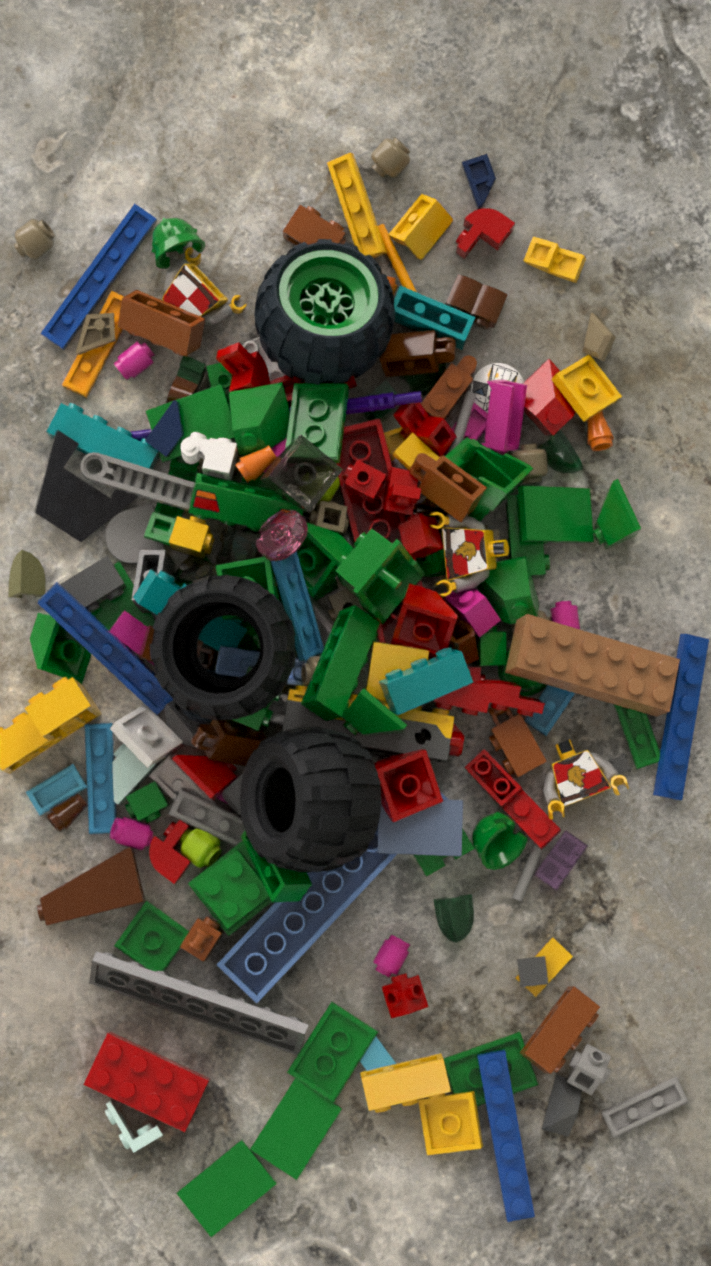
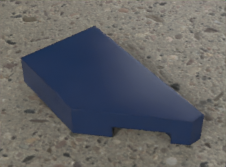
(479, 178)
(167, 431)

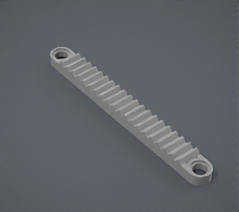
(142, 481)

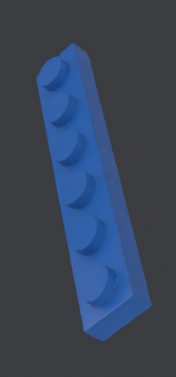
(99, 276)
(105, 647)
(681, 718)
(505, 1135)

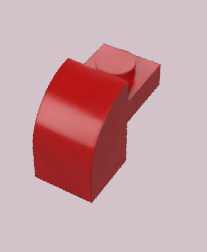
(485, 224)
(246, 368)
(429, 429)
(400, 491)
(164, 856)

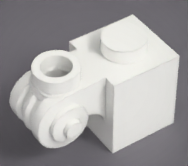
(218, 454)

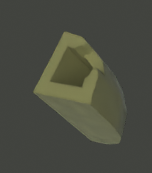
(26, 576)

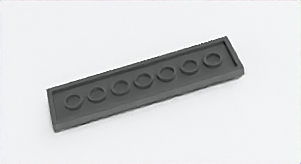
(197, 1003)

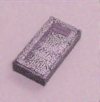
(560, 860)

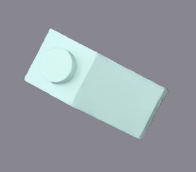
(127, 773)

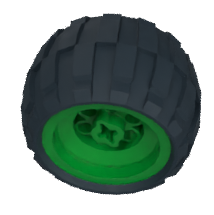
(334, 285)

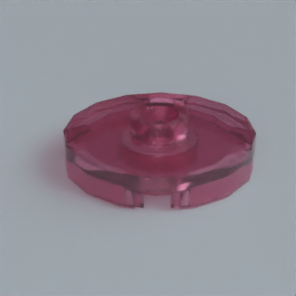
(282, 535)

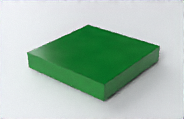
(152, 938)

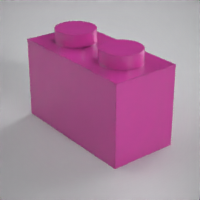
(473, 609)

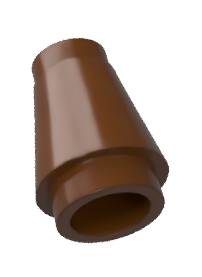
(66, 812)

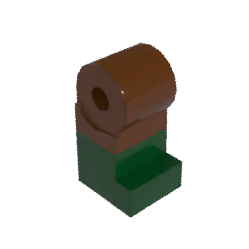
(187, 379)

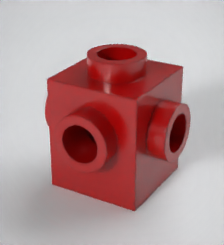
(404, 995)

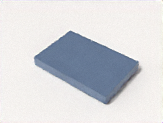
(424, 833)

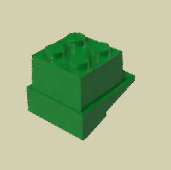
(495, 471)
(378, 573)
(232, 889)

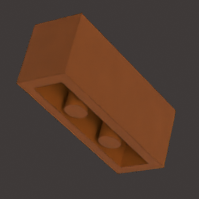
(161, 323)
(560, 1030)

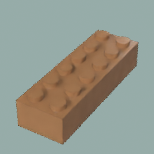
(592, 665)

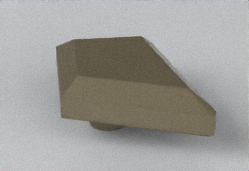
(96, 332)
(598, 338)

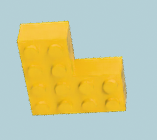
(48, 722)

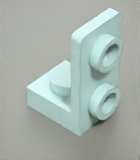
(145, 1134)

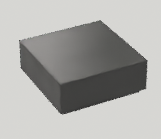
(532, 971)

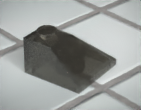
(301, 474)

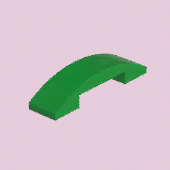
(165, 516)

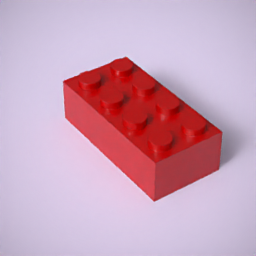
(147, 1081)

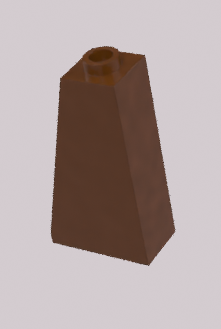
(101, 889)

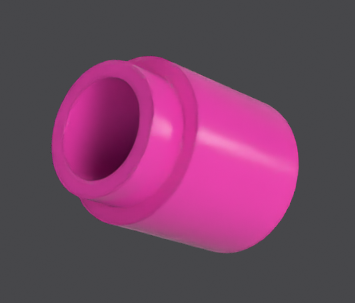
(134, 360)
(565, 614)
(131, 833)
(391, 956)

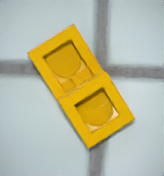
(554, 260)

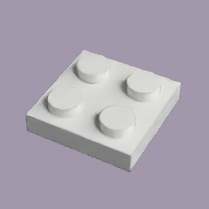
(146, 735)

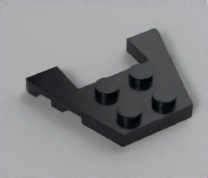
(71, 501)

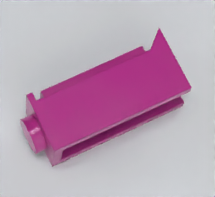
(504, 415)

